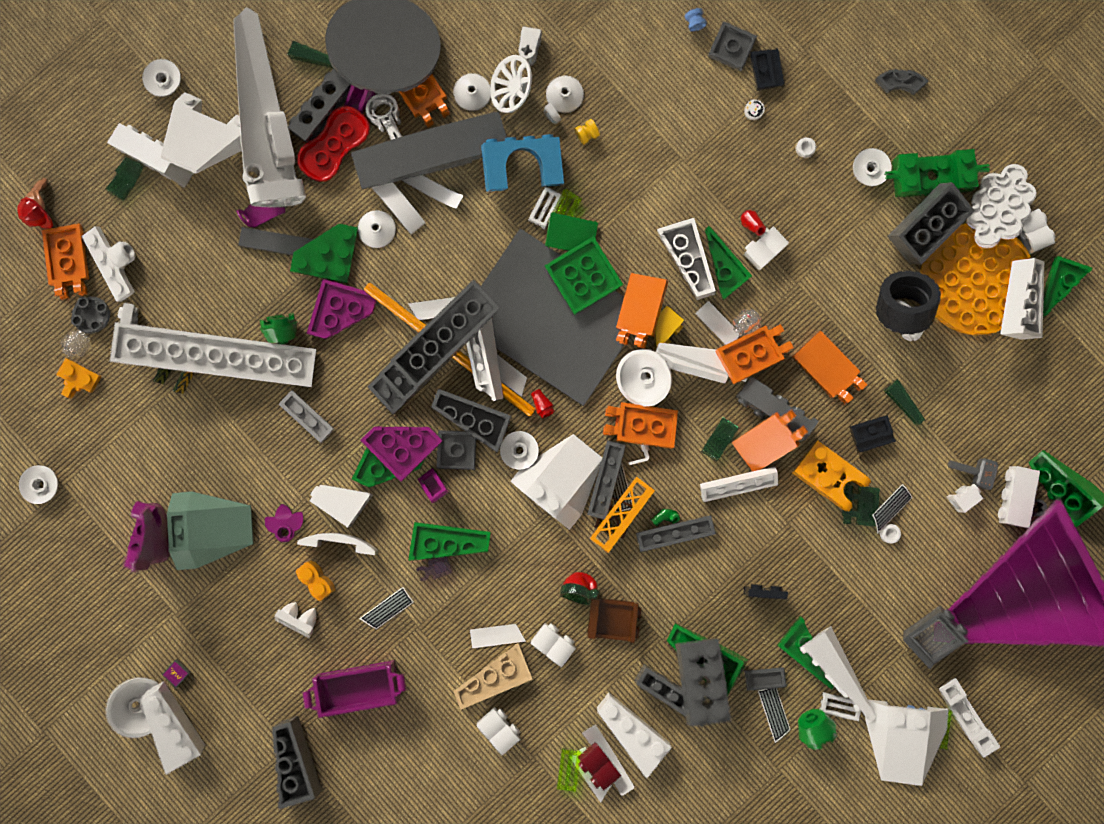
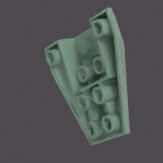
(206, 528)

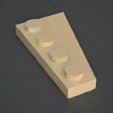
(499, 676)

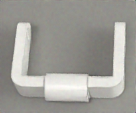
(645, 448)

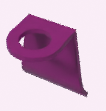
(258, 215)

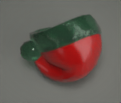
(580, 588)

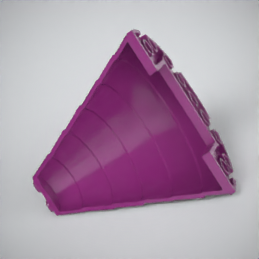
(1038, 590)

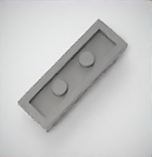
(306, 416)

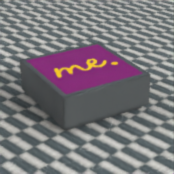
(176, 673)

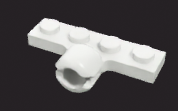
(111, 262)

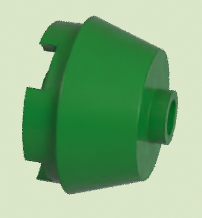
(279, 328)
(816, 728)

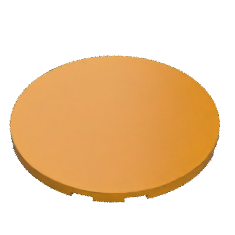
(972, 280)

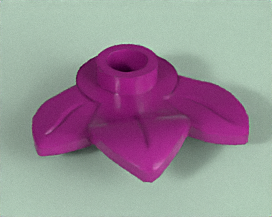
(284, 520)

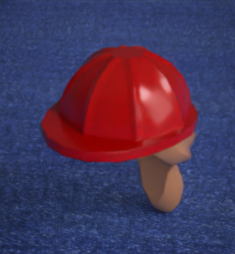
(32, 208)

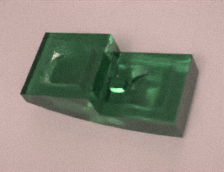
(126, 177)
(719, 439)

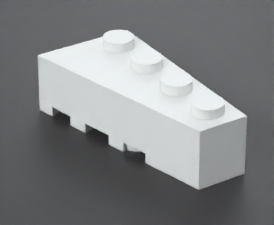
(147, 152)
(1024, 300)

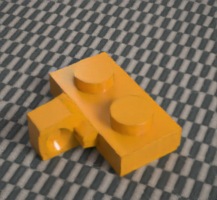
(77, 378)

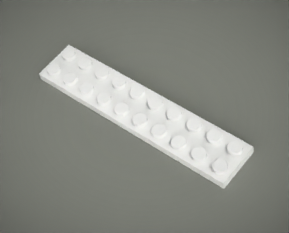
(212, 355)

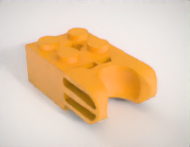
(835, 475)

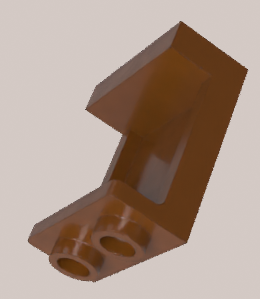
(613, 619)

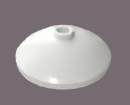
(636, 385)
(121, 715)

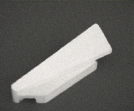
(485, 361)
(694, 361)

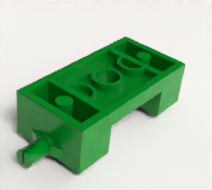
(912, 178)

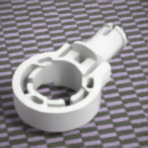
(386, 119)

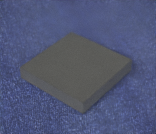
(732, 46)
(456, 450)

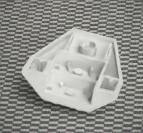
(561, 479)
(905, 740)

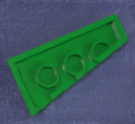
(440, 541)

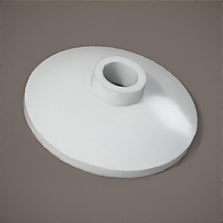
(156, 72)
(472, 100)
(565, 102)
(871, 158)
(380, 237)
(511, 443)
(30, 484)

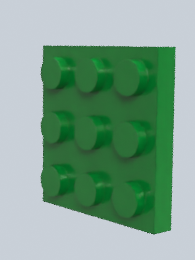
(583, 275)

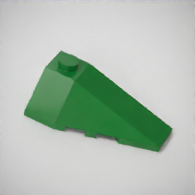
(1077, 494)
(732, 662)

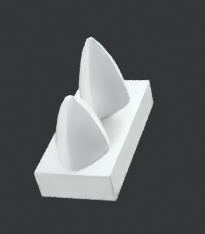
(303, 625)

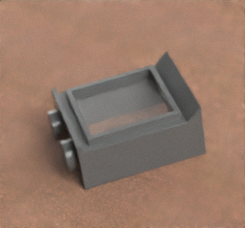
(935, 636)

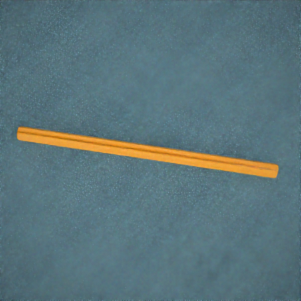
(461, 358)

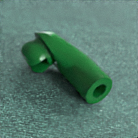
(665, 515)

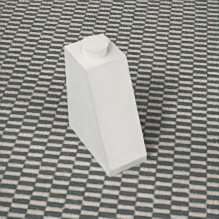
(340, 503)

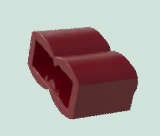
(599, 766)

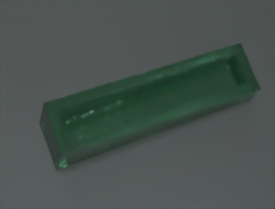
(306, 54)
(904, 402)

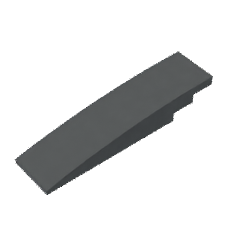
(427, 150)
(433, 347)

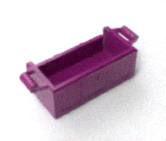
(355, 689)

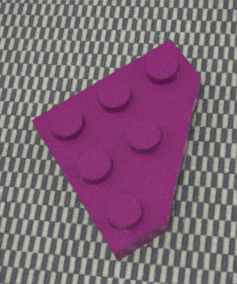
(338, 309)
(401, 447)

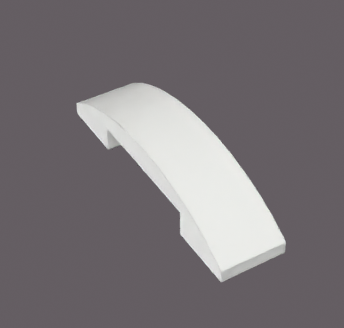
(400, 206)
(361, 545)
(968, 718)

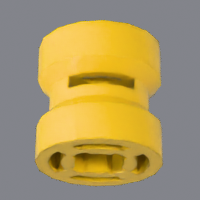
(585, 132)

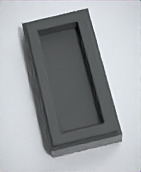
(765, 679)

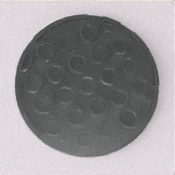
(382, 44)

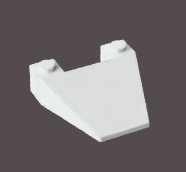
(196, 139)

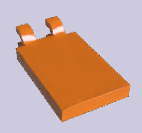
(425, 99)
(66, 259)
(641, 309)
(752, 353)
(829, 367)
(642, 425)
(768, 441)

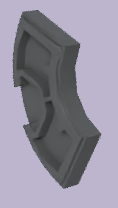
(901, 79)

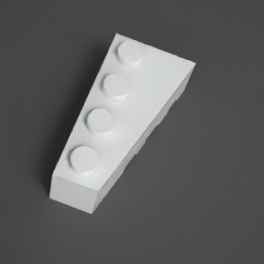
(688, 254)
(170, 728)
(635, 735)

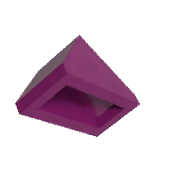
(358, 98)
(433, 486)

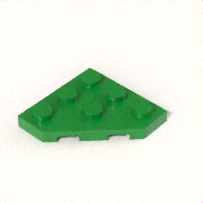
(327, 255)
(372, 471)

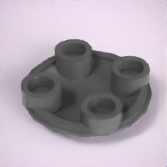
(90, 314)

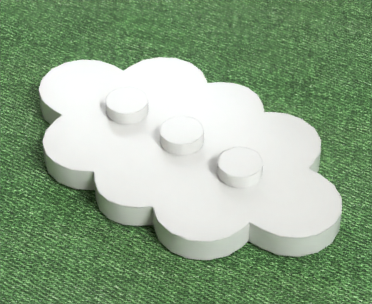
(1001, 206)

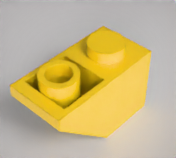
(668, 323)

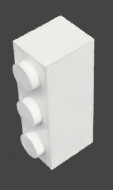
(1018, 496)

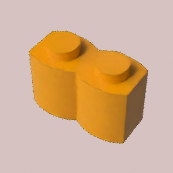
(318, 584)

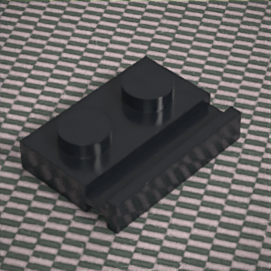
(767, 69)
(872, 434)
(757, 590)

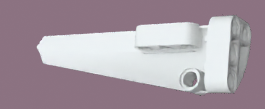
(262, 125)

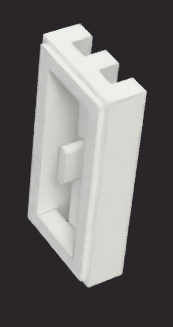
(538, 221)
(824, 702)

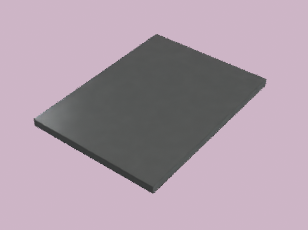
(539, 327)

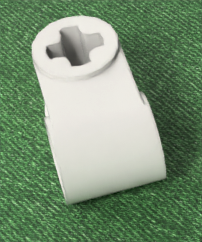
(529, 43)

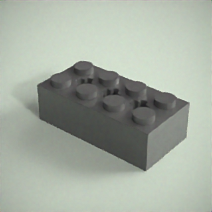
(931, 223)
(714, 688)

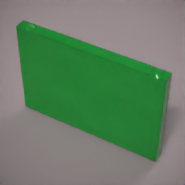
(568, 232)

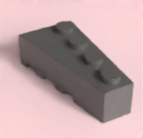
(764, 404)
(478, 420)
(294, 764)

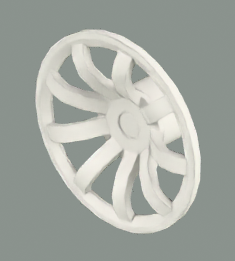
(516, 85)

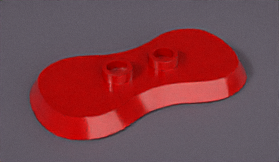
(343, 132)

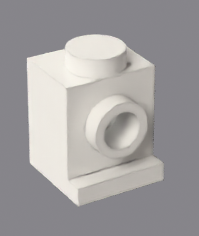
(965, 498)

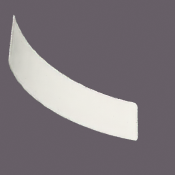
(435, 190)
(593, 735)

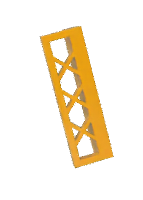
(636, 507)

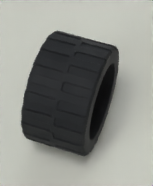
(909, 286)

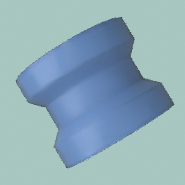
(695, 19)

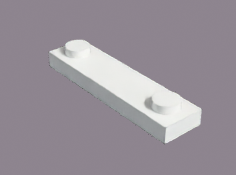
(739, 484)

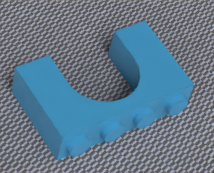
(544, 149)

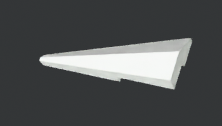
(830, 656)

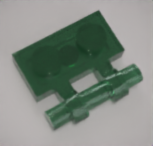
(866, 505)

